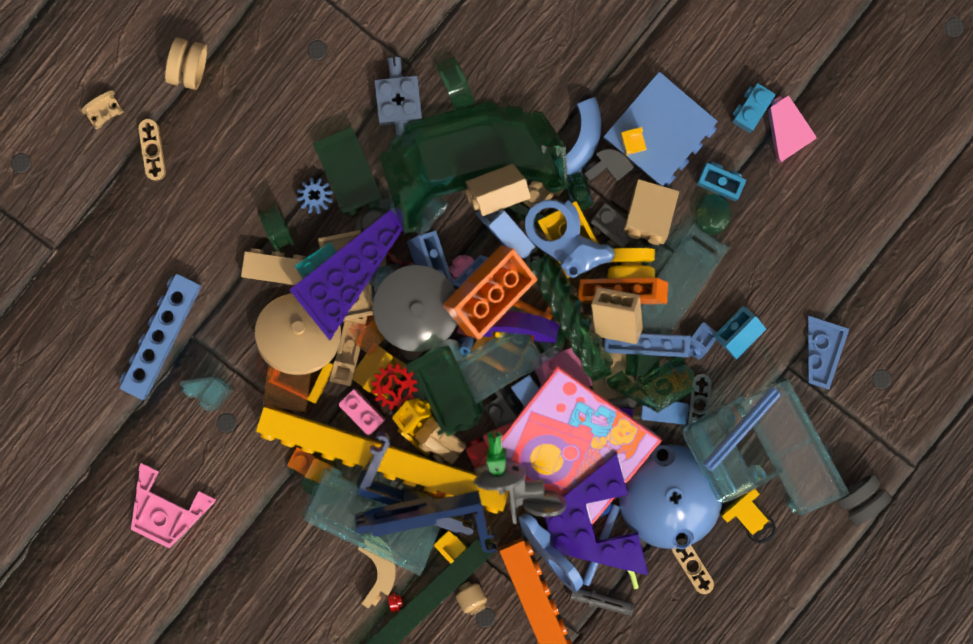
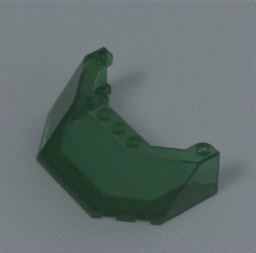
(456, 146)

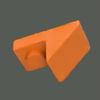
(307, 464)

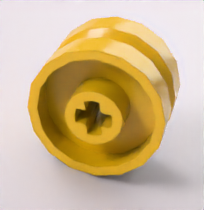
(631, 263)

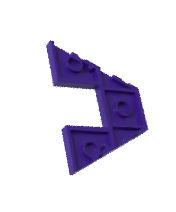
(573, 529)

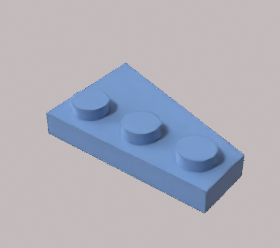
(825, 349)

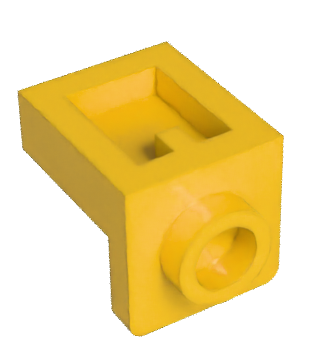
(410, 414)

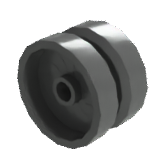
(864, 499)

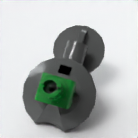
(505, 474)

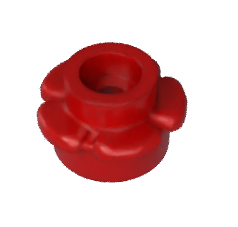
(394, 602)

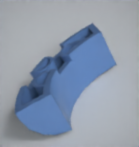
(588, 138)

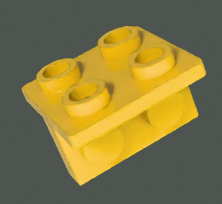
(371, 364)

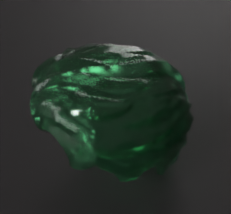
(712, 214)

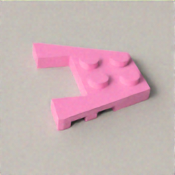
(161, 518)

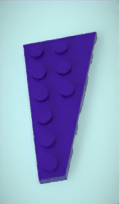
(339, 281)

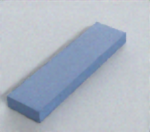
(652, 345)

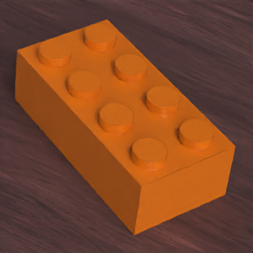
(489, 292)

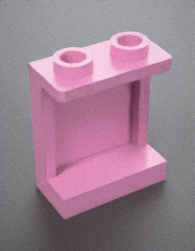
(362, 411)

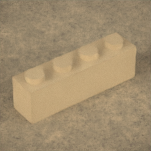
(271, 267)

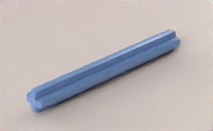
(741, 429)

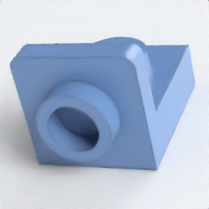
(702, 341)

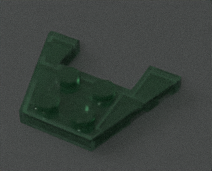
(657, 388)

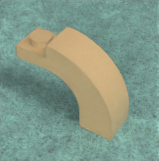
(385, 579)

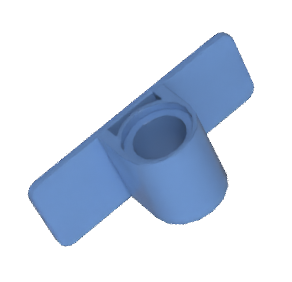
(675, 413)

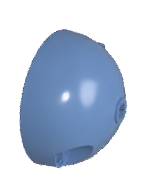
(648, 503)

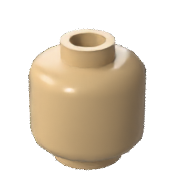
(471, 598)

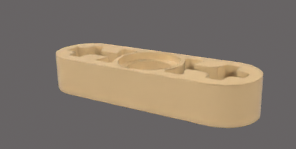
(144, 135)
(705, 576)

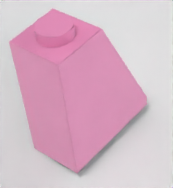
(788, 128)

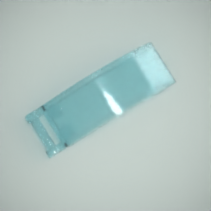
(686, 275)
(502, 362)

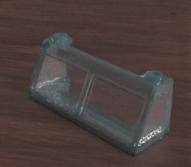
(796, 449)

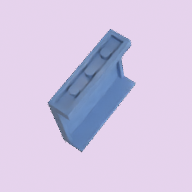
(670, 125)

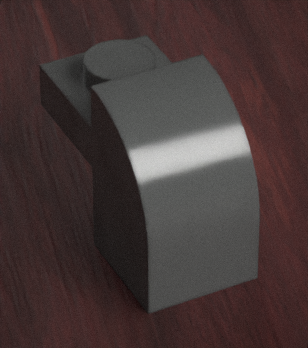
(613, 161)

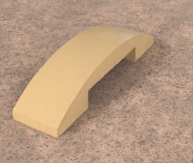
(348, 352)

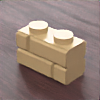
(443, 447)

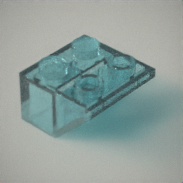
(210, 391)

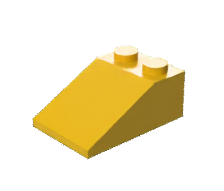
(556, 225)

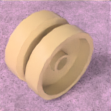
(186, 63)

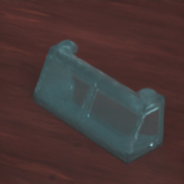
(333, 510)

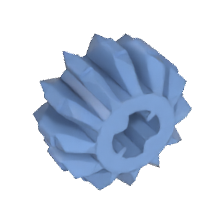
(316, 188)

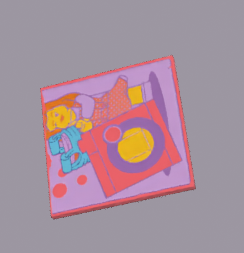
(572, 432)

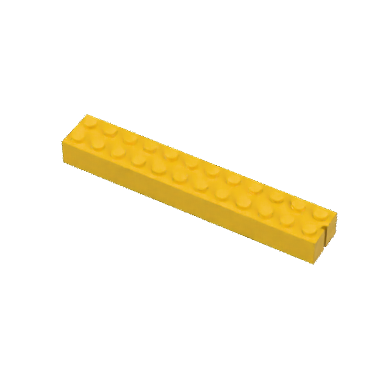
(355, 450)

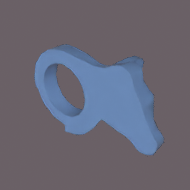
(571, 250)
(557, 562)

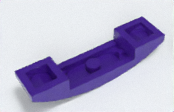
(525, 323)

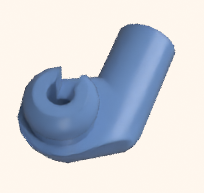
(466, 345)

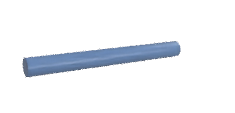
(604, 535)

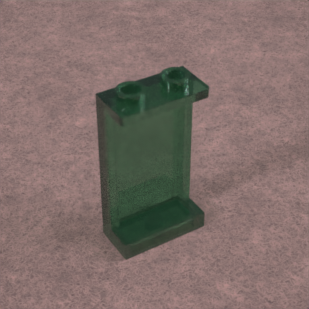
(348, 172)
(445, 390)

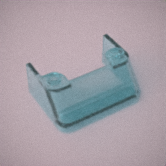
(732, 475)

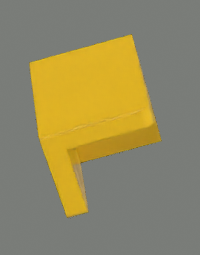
(633, 141)
(449, 546)

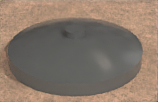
(411, 308)

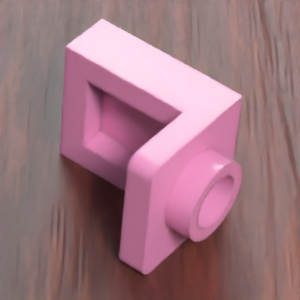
(459, 264)

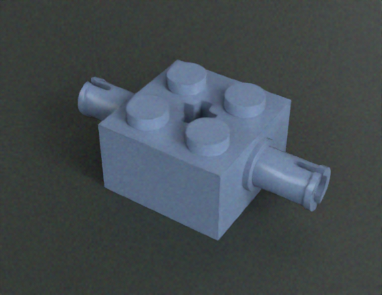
(394, 86)

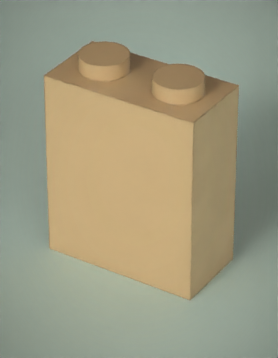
(497, 190)
(650, 212)
(617, 315)

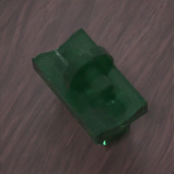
(579, 191)

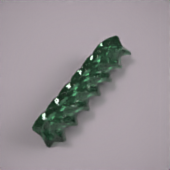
(567, 311)

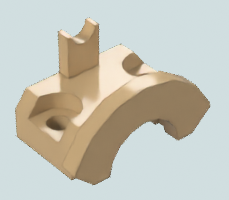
(102, 109)

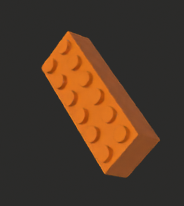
(533, 592)

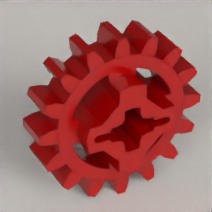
(384, 388)

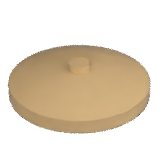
(291, 338)

